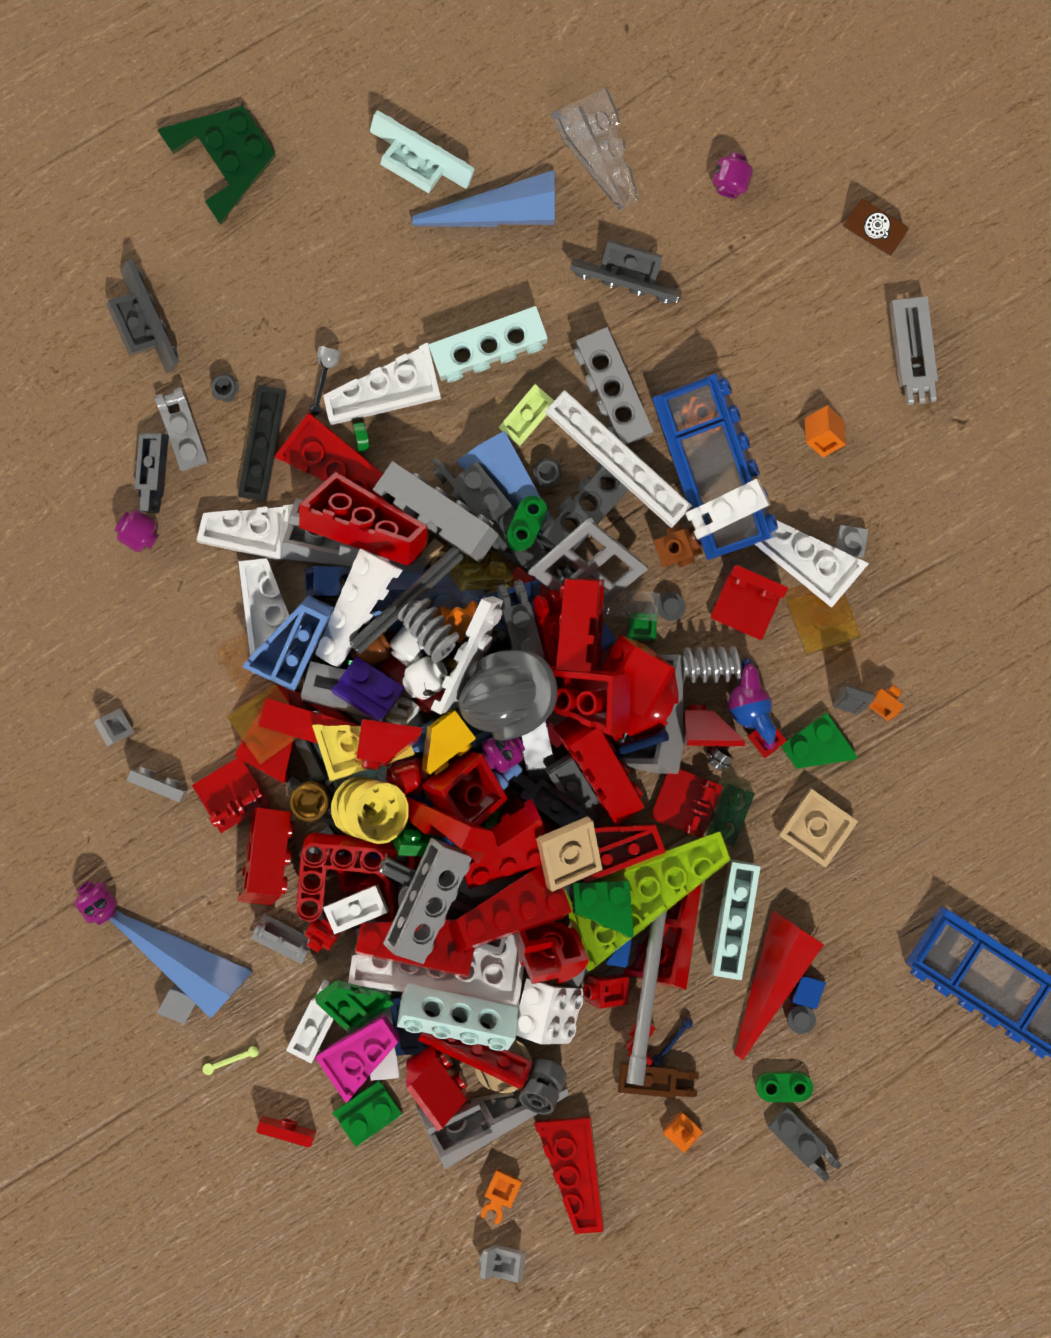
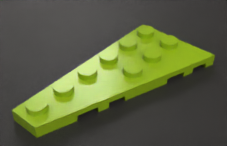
(653, 889)

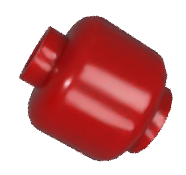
(407, 776)

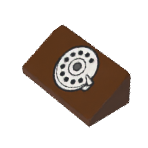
(876, 226)

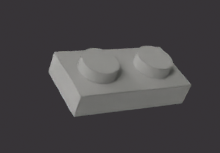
(146, 778)

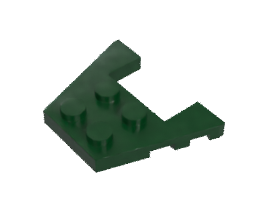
(234, 147)

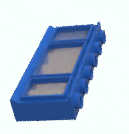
(712, 458)
(986, 979)

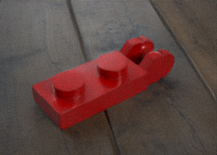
(547, 623)

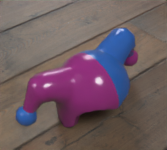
(752, 704)

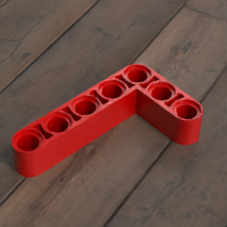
(330, 859)

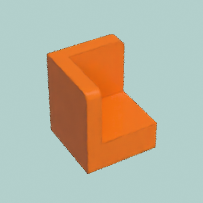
(825, 431)
(458, 618)

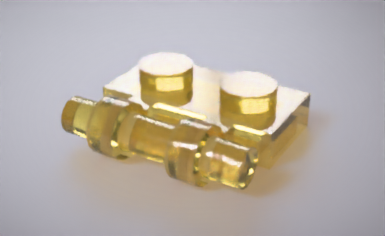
(486, 575)

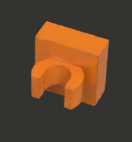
(886, 702)
(683, 1131)

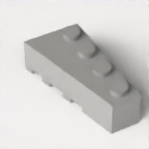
(434, 509)

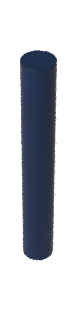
(642, 742)

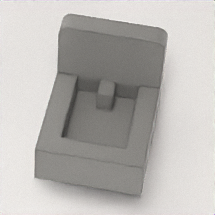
(502, 1263)

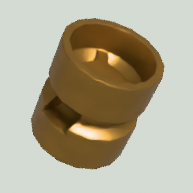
(310, 800)

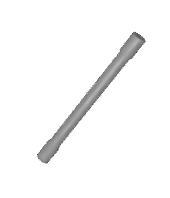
(638, 1059)

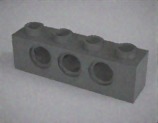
(572, 509)

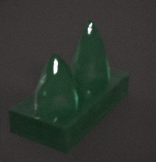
(731, 813)

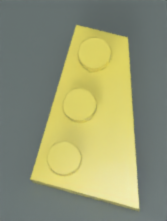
(339, 750)

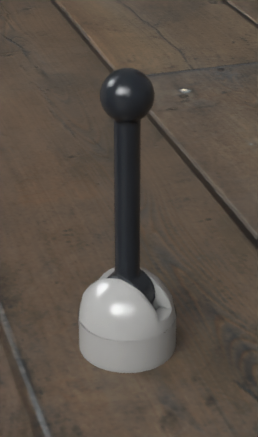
(327, 359)

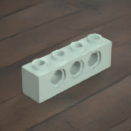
(525, 321)
(735, 919)
(470, 1010)

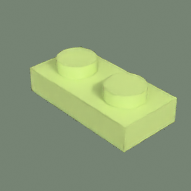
(526, 415)

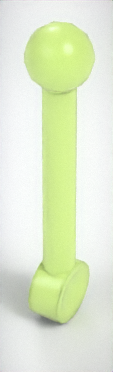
(209, 1068)

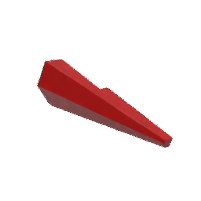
(468, 837)
(676, 944)
(782, 963)

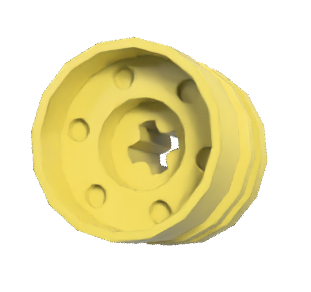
(369, 809)

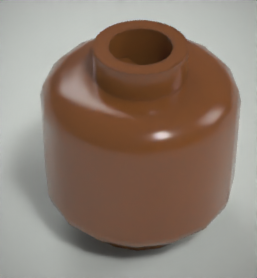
(377, 651)

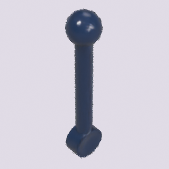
(658, 1058)

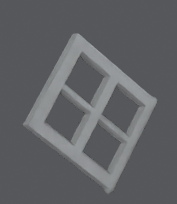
(589, 568)

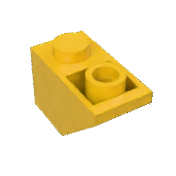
(444, 740)

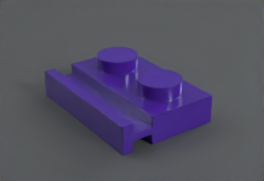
(368, 690)

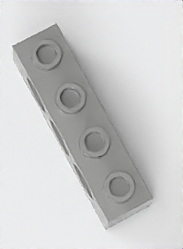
(602, 345)
(414, 909)

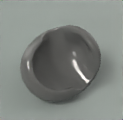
(509, 694)

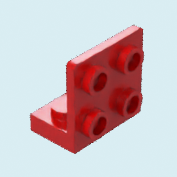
(747, 602)

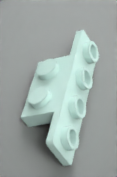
(417, 157)

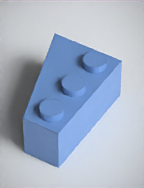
(291, 646)

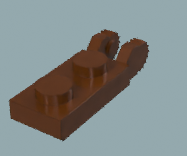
(658, 1081)

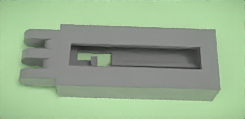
(914, 339)
(319, 685)

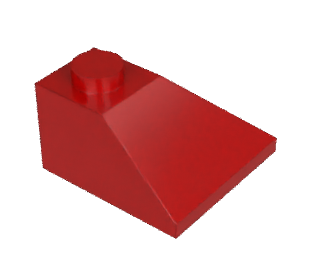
(707, 728)
(384, 742)

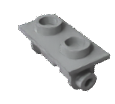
(281, 938)

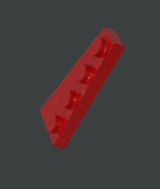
(322, 453)
(574, 1166)

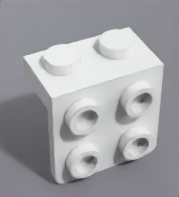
(548, 1013)

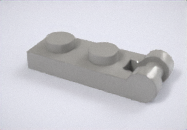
(182, 430)

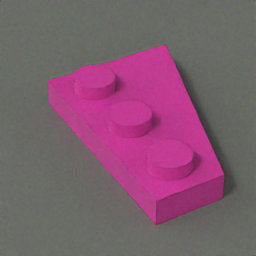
(357, 1055)

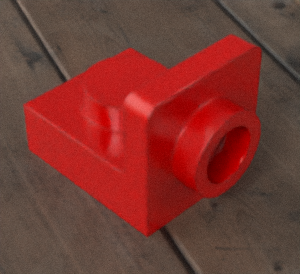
(607, 990)

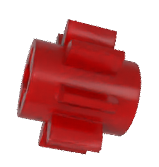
(321, 935)

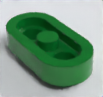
(527, 523)
(785, 1084)

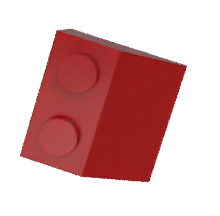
(647, 670)
(466, 788)
(435, 1085)

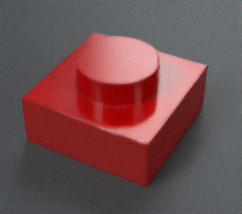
(757, 742)

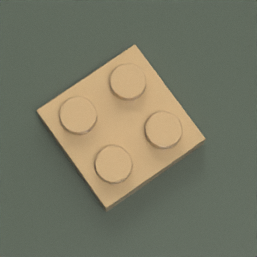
(817, 828)
(569, 854)

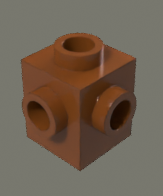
(678, 546)

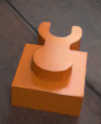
(502, 1192)

